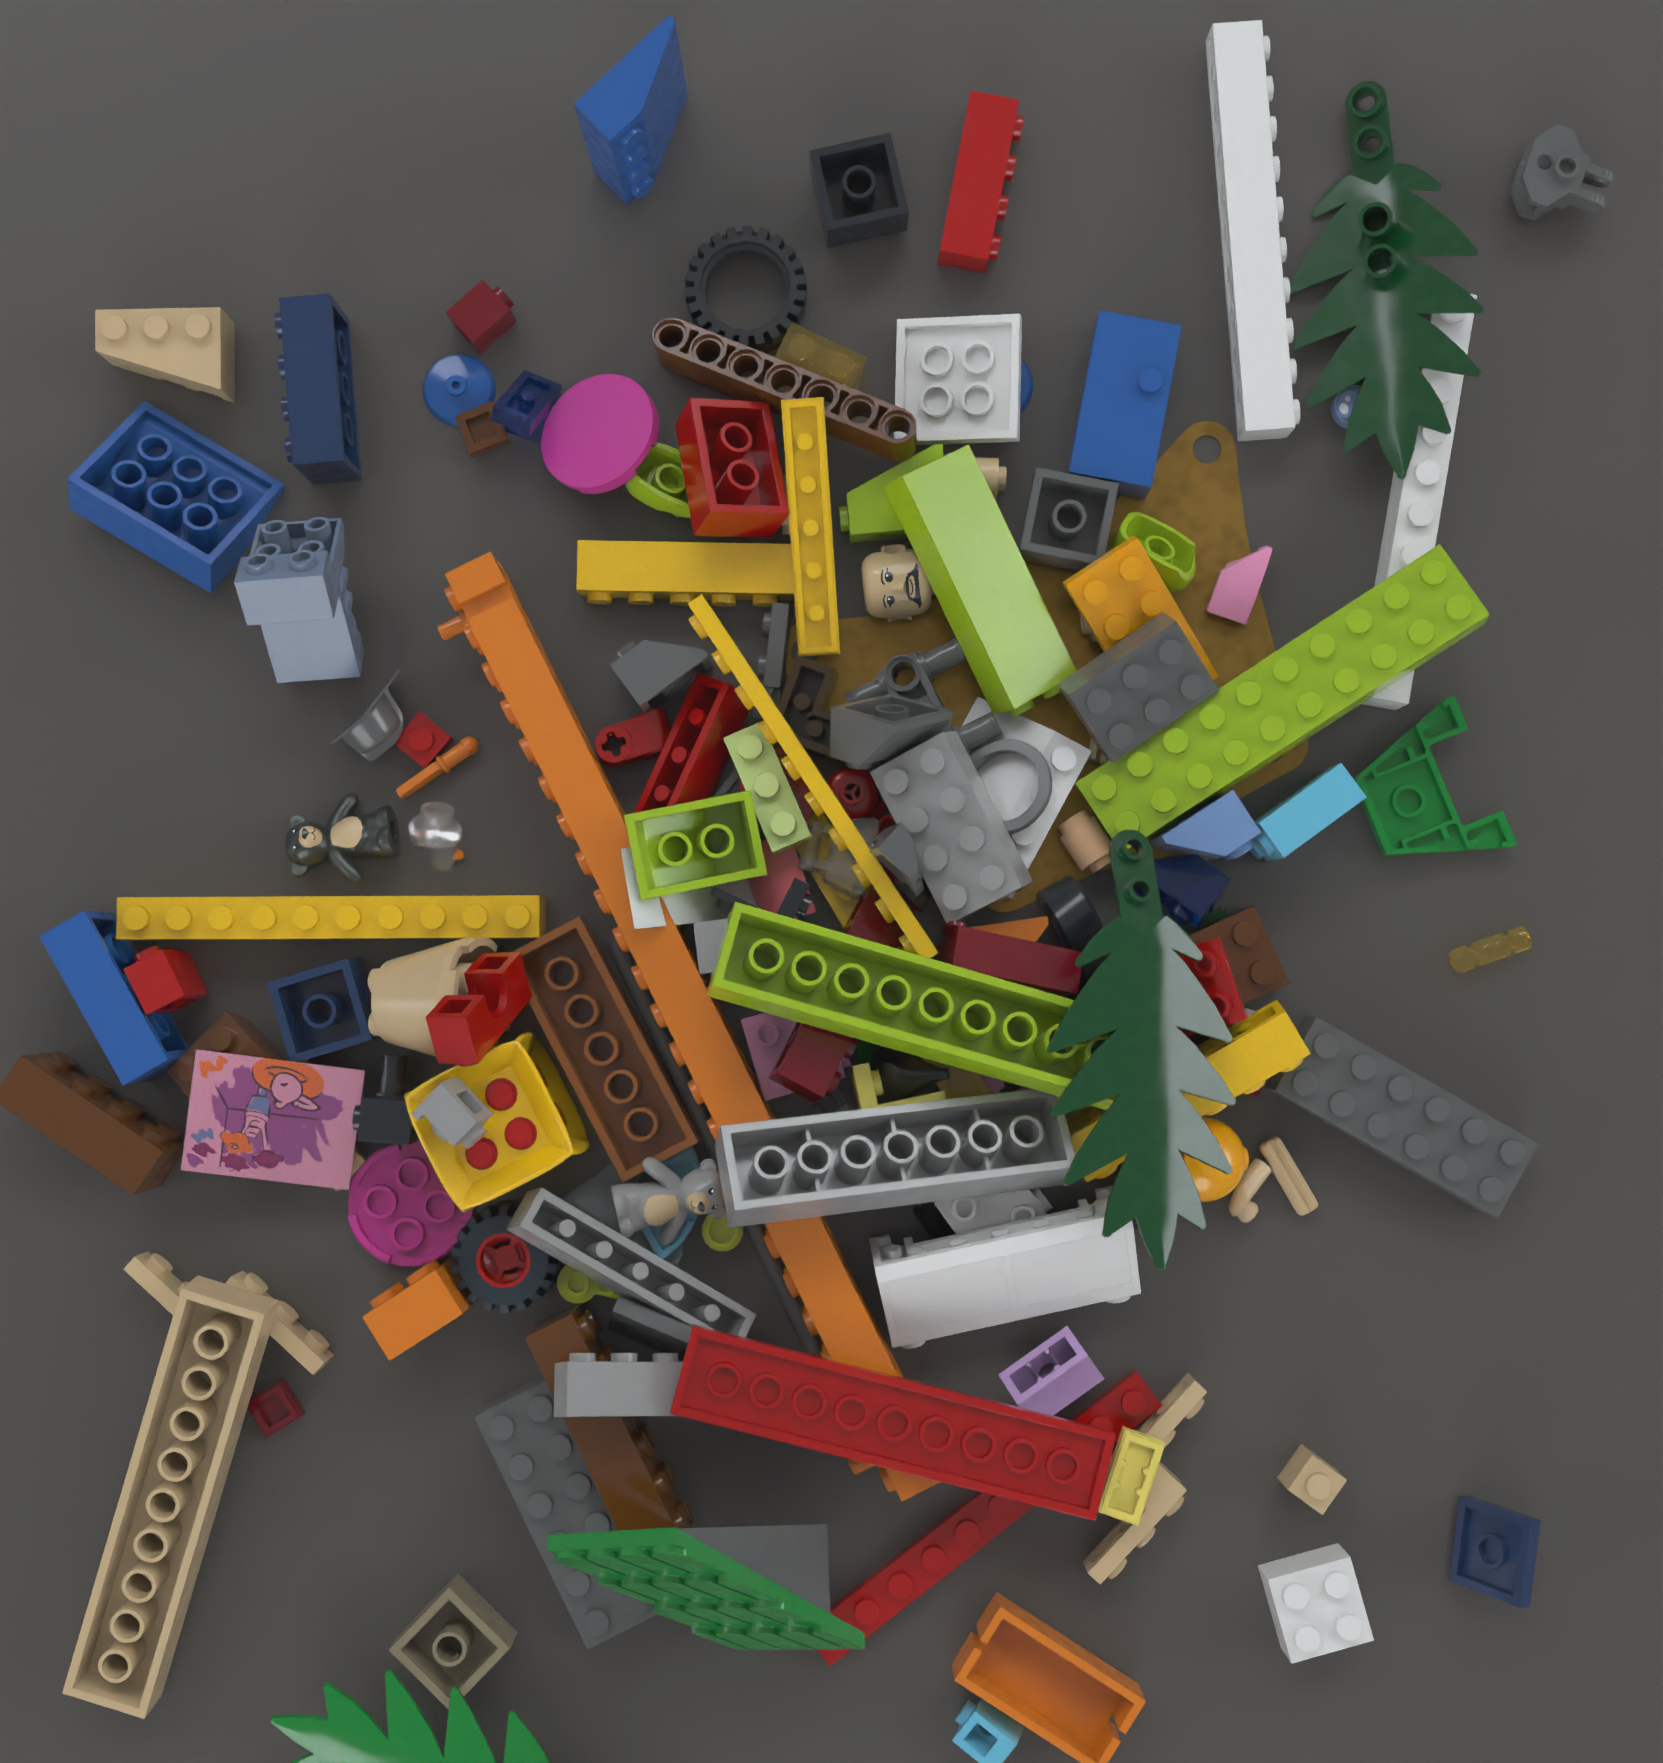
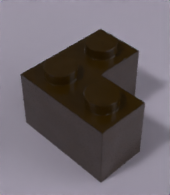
(806, 704)

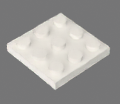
(960, 377)

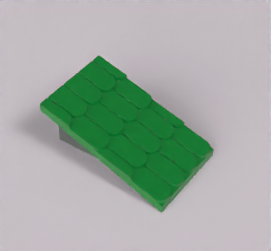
(725, 1582)

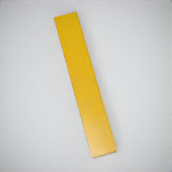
(810, 526)

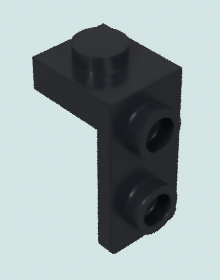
(794, 904)

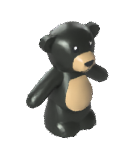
(343, 836)

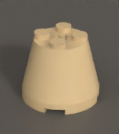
(413, 984)

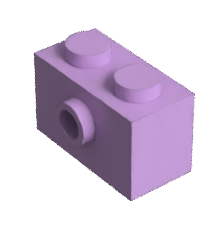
(1051, 1374)

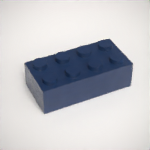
(318, 389)

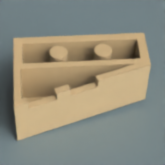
(173, 345)

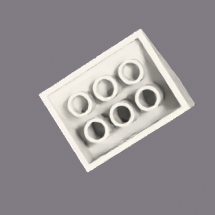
(1014, 779)

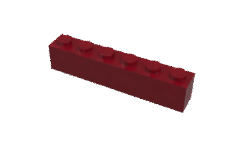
(814, 1054)

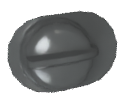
(376, 727)

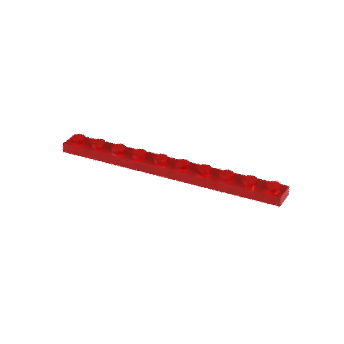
(970, 1526)

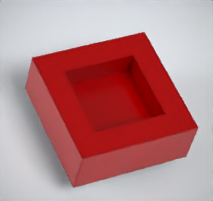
(423, 740)

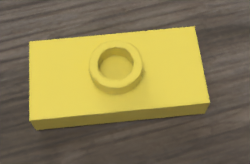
(1130, 1475)

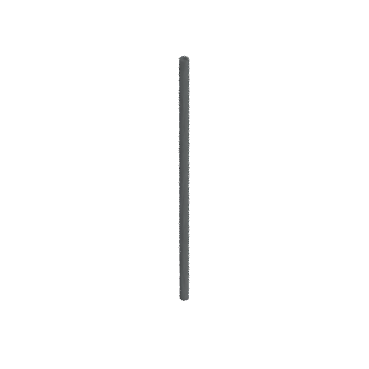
(699, 1117)

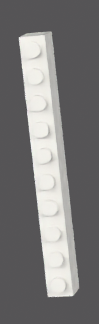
(1250, 231)
(1418, 498)

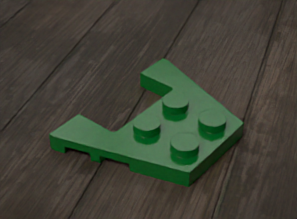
(1410, 801)

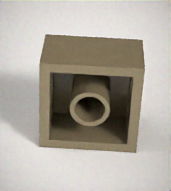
(453, 1640)

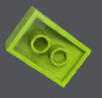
(695, 844)

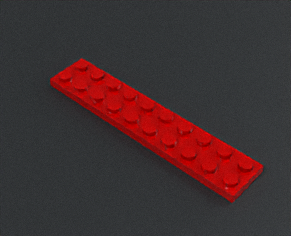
(893, 1422)

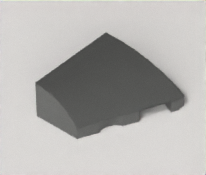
(898, 854)

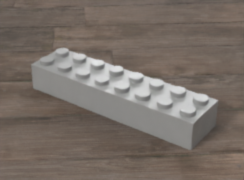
(891, 1156)

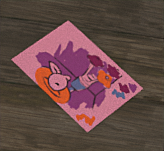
(271, 1119)

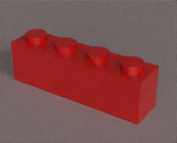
(978, 182)
(695, 745)

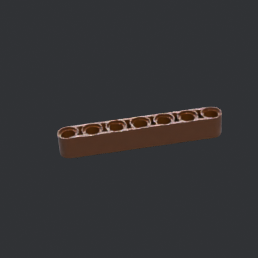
(775, 373)

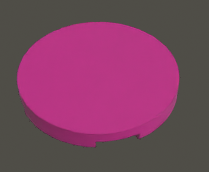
(599, 433)
(402, 1207)

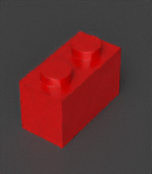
(165, 980)

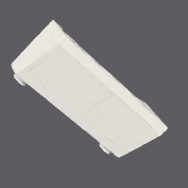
(1004, 1273)

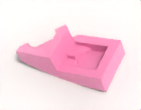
(1239, 586)

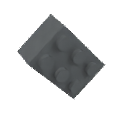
(1138, 686)

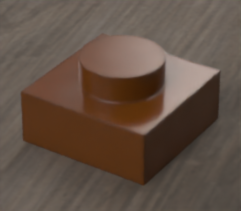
(479, 431)

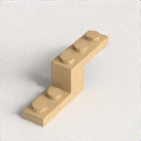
(306, 1346)
(1166, 1490)

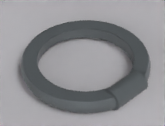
(1043, 770)

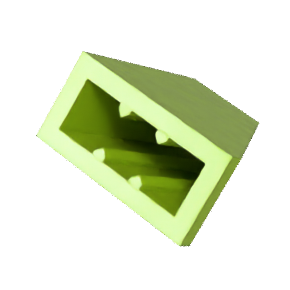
(868, 508)

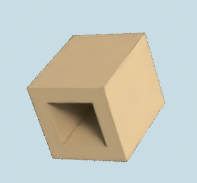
(1311, 1479)

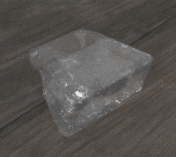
(837, 869)

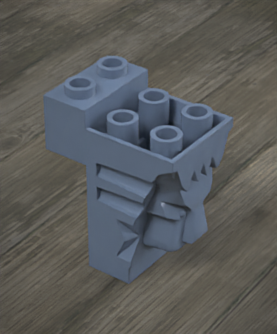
(301, 600)

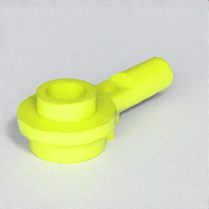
(719, 1235)
(579, 1288)

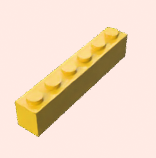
(684, 572)
(1258, 1051)

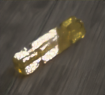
(1490, 949)

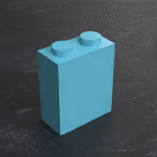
(1305, 813)

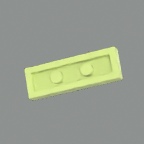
(769, 787)

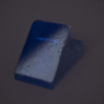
(526, 405)

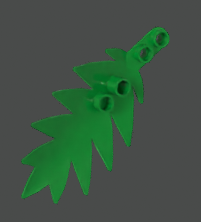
(354, 1737)

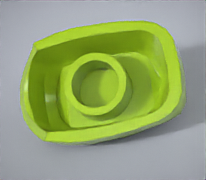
(661, 481)
(1166, 547)

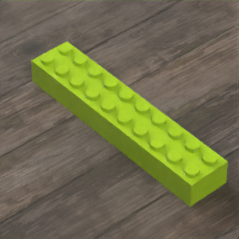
(1287, 698)
(896, 1000)

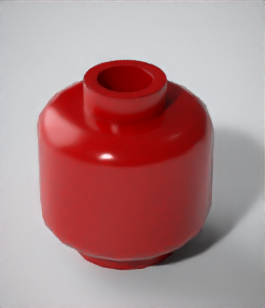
(862, 779)

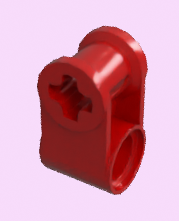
(643, 737)

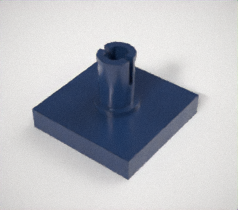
(1495, 1551)

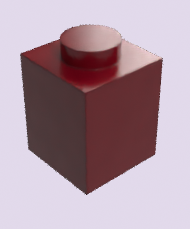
(482, 315)

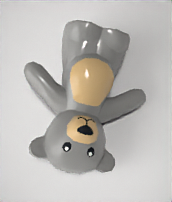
(668, 1199)

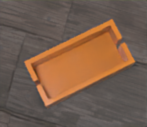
(1047, 1682)

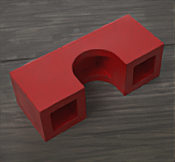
(470, 1024)

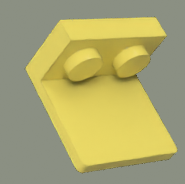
(868, 1085)

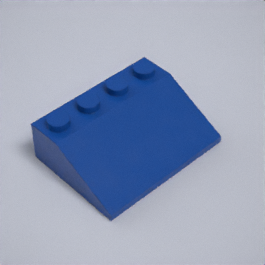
(634, 112)
(174, 495)

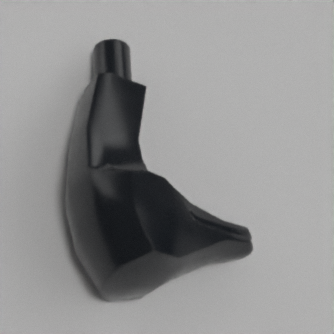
(906, 1074)

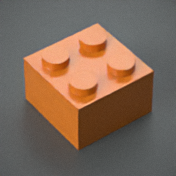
(414, 1312)

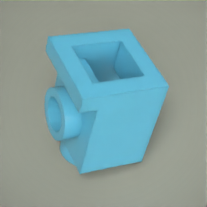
(986, 1732)

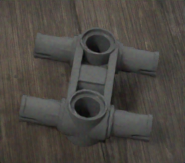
(923, 689)

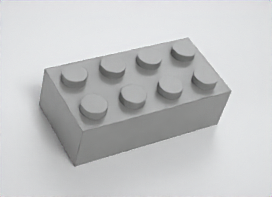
(953, 825)

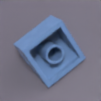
(1212, 832)

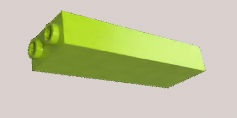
(981, 581)

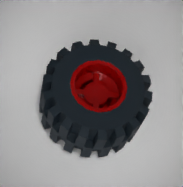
(499, 1264)

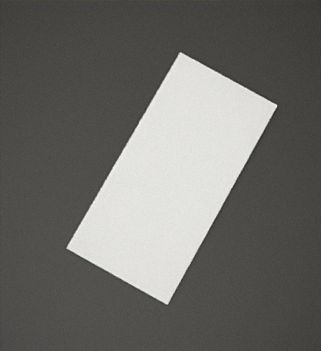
(684, 906)

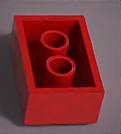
(731, 468)

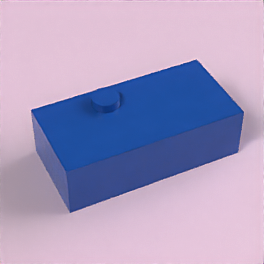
(1124, 401)
(93, 970)

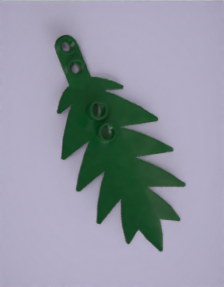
(1385, 290)
(1145, 997)

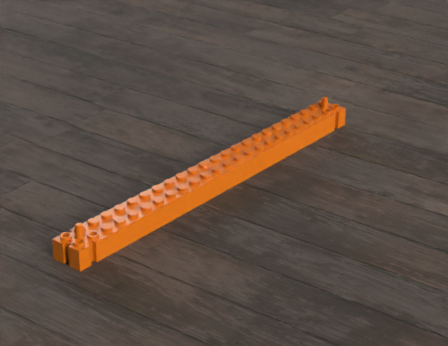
(663, 955)

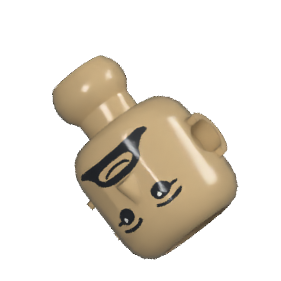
(895, 584)

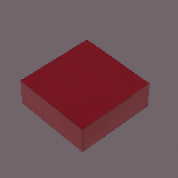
(275, 1408)

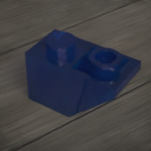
(1188, 887)

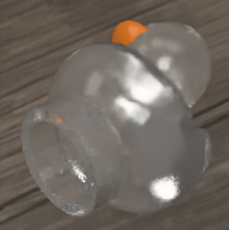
(440, 831)

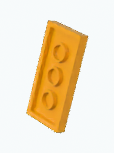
(1123, 594)

